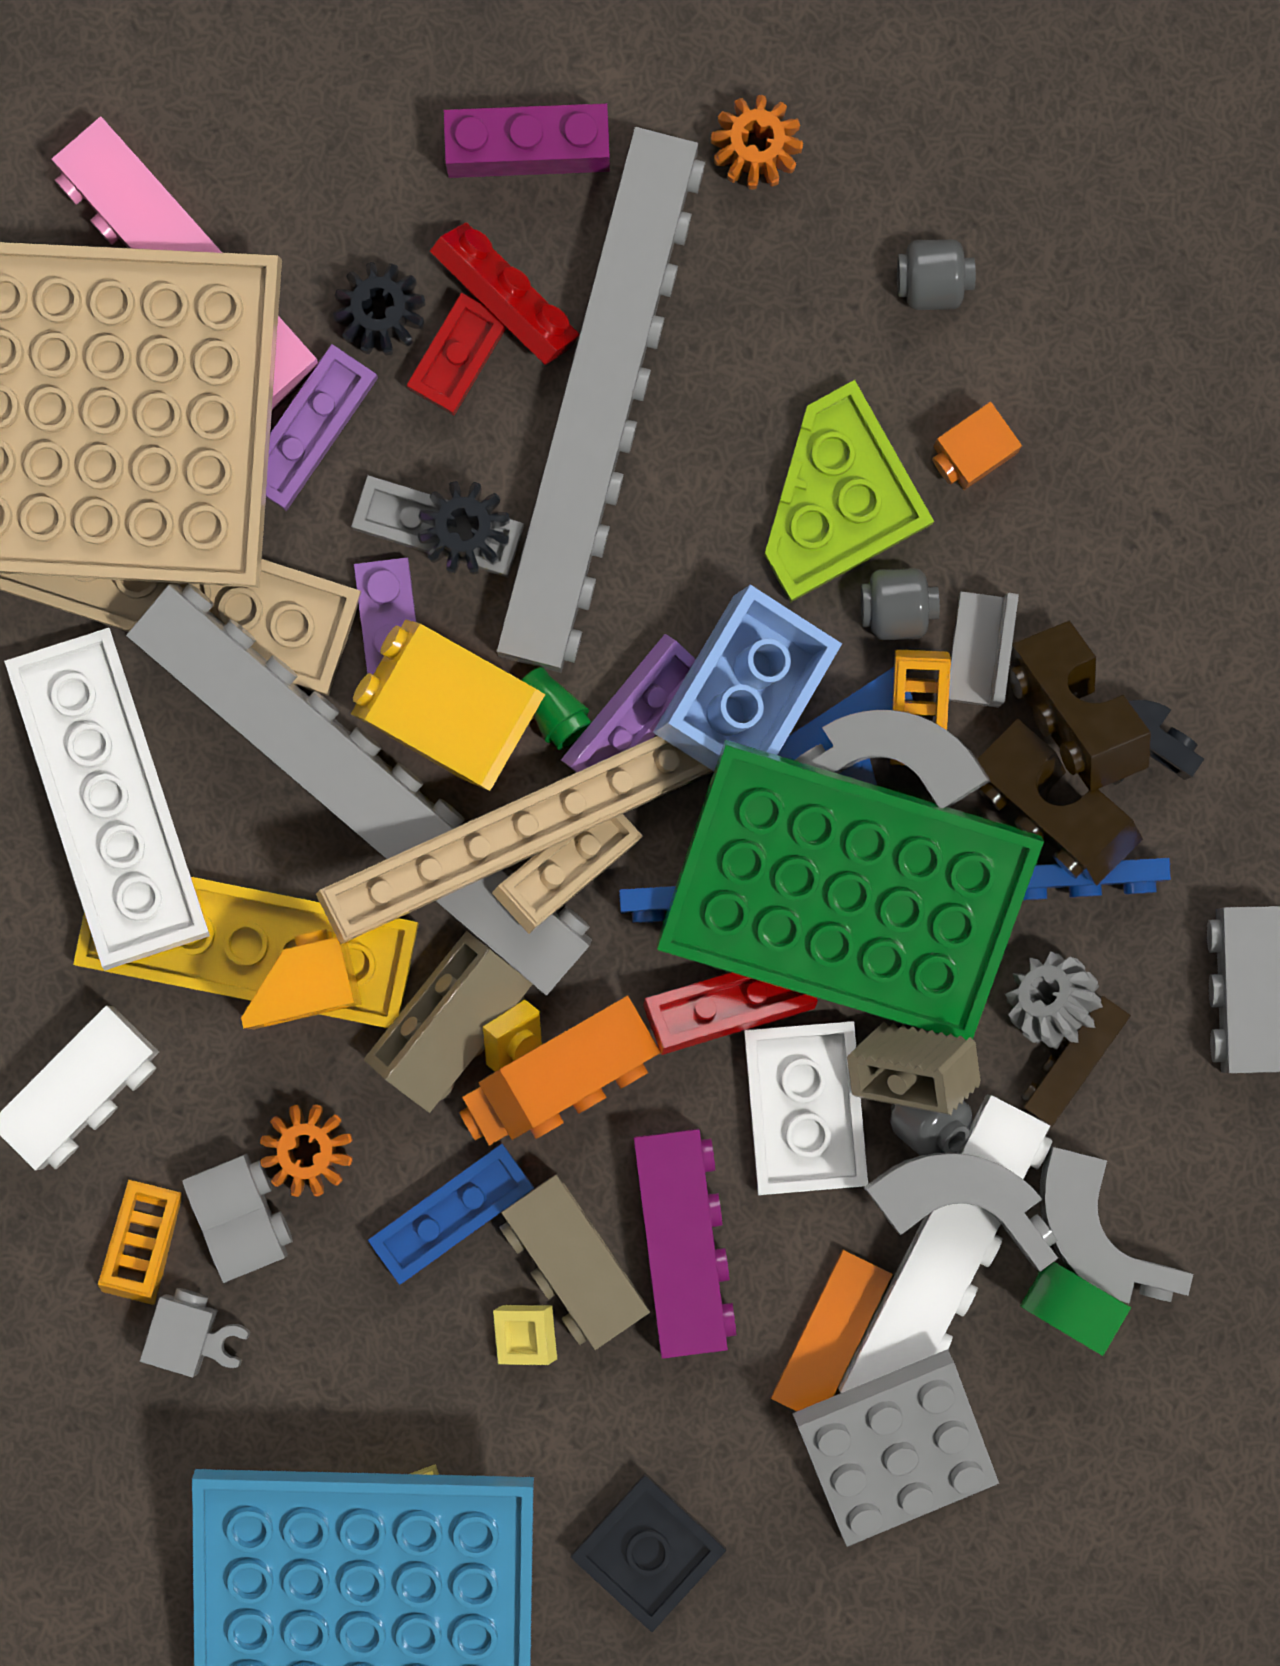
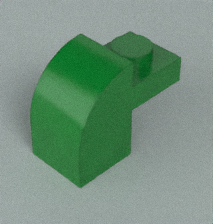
(1075, 1307)

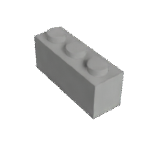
(1246, 988)

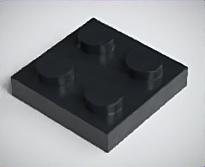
(648, 1552)

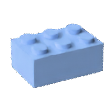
(748, 680)

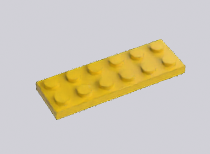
(248, 936)

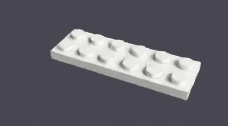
(106, 799)

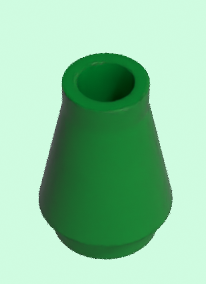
(560, 714)

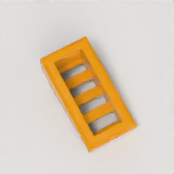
(922, 661)
(148, 1290)

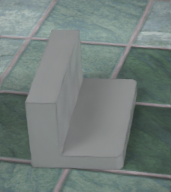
(982, 648)

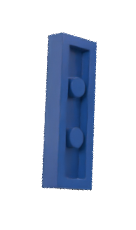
(451, 1214)

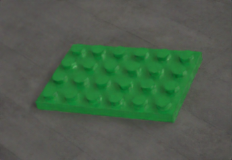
(848, 891)

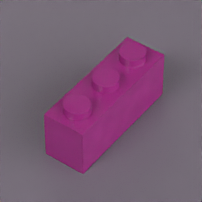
(526, 140)

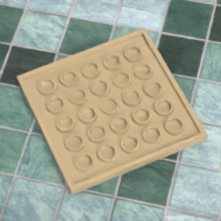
(135, 412)

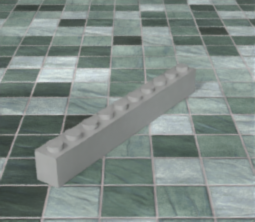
(599, 399)
(339, 768)

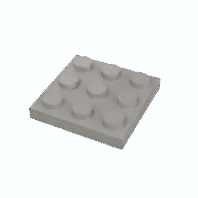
(896, 1447)

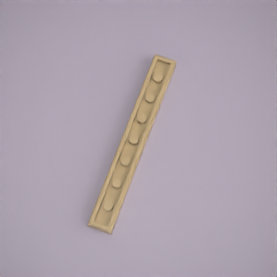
(506, 836)

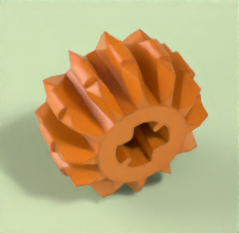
(749, 159)
(291, 1139)

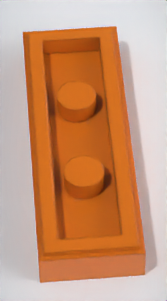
(832, 1332)

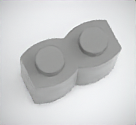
(237, 1217)

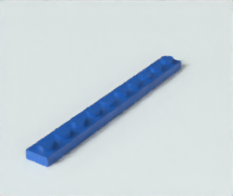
(1135, 875)

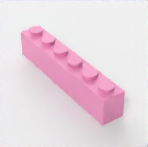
(145, 216)

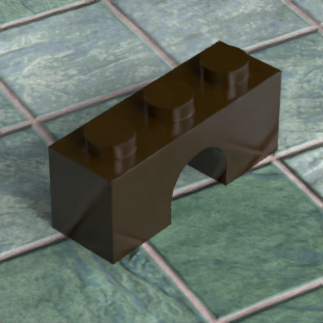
(1094, 739)
(1088, 834)

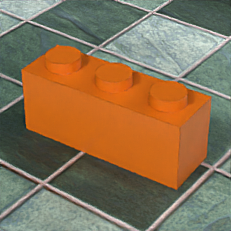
(571, 1070)

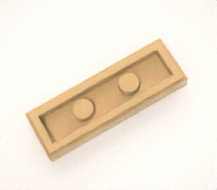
(563, 871)

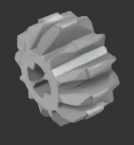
(1074, 1000)

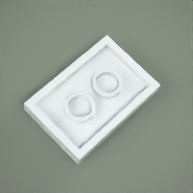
(804, 1109)

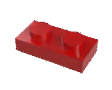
(457, 354)

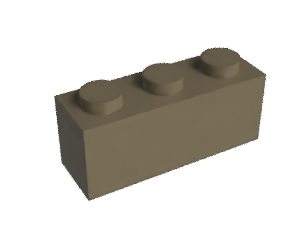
(445, 1022)
(573, 1263)

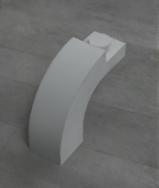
(922, 745)
(942, 1179)
(1070, 1210)

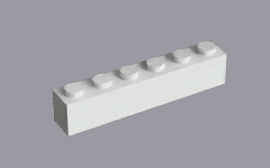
(946, 1254)

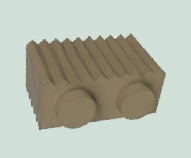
(914, 1068)

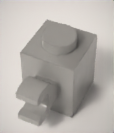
(184, 1335)

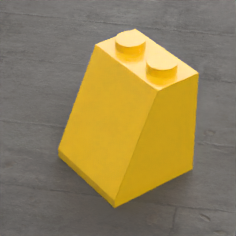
(446, 703)

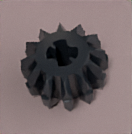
(396, 316)
(451, 542)

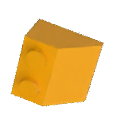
(305, 982)

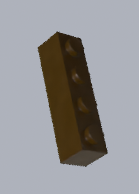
(1073, 1064)

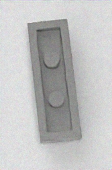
(393, 512)

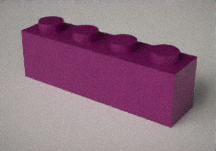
(681, 1242)

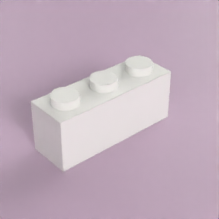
(77, 1089)

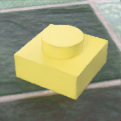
(525, 1334)

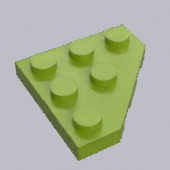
(841, 496)

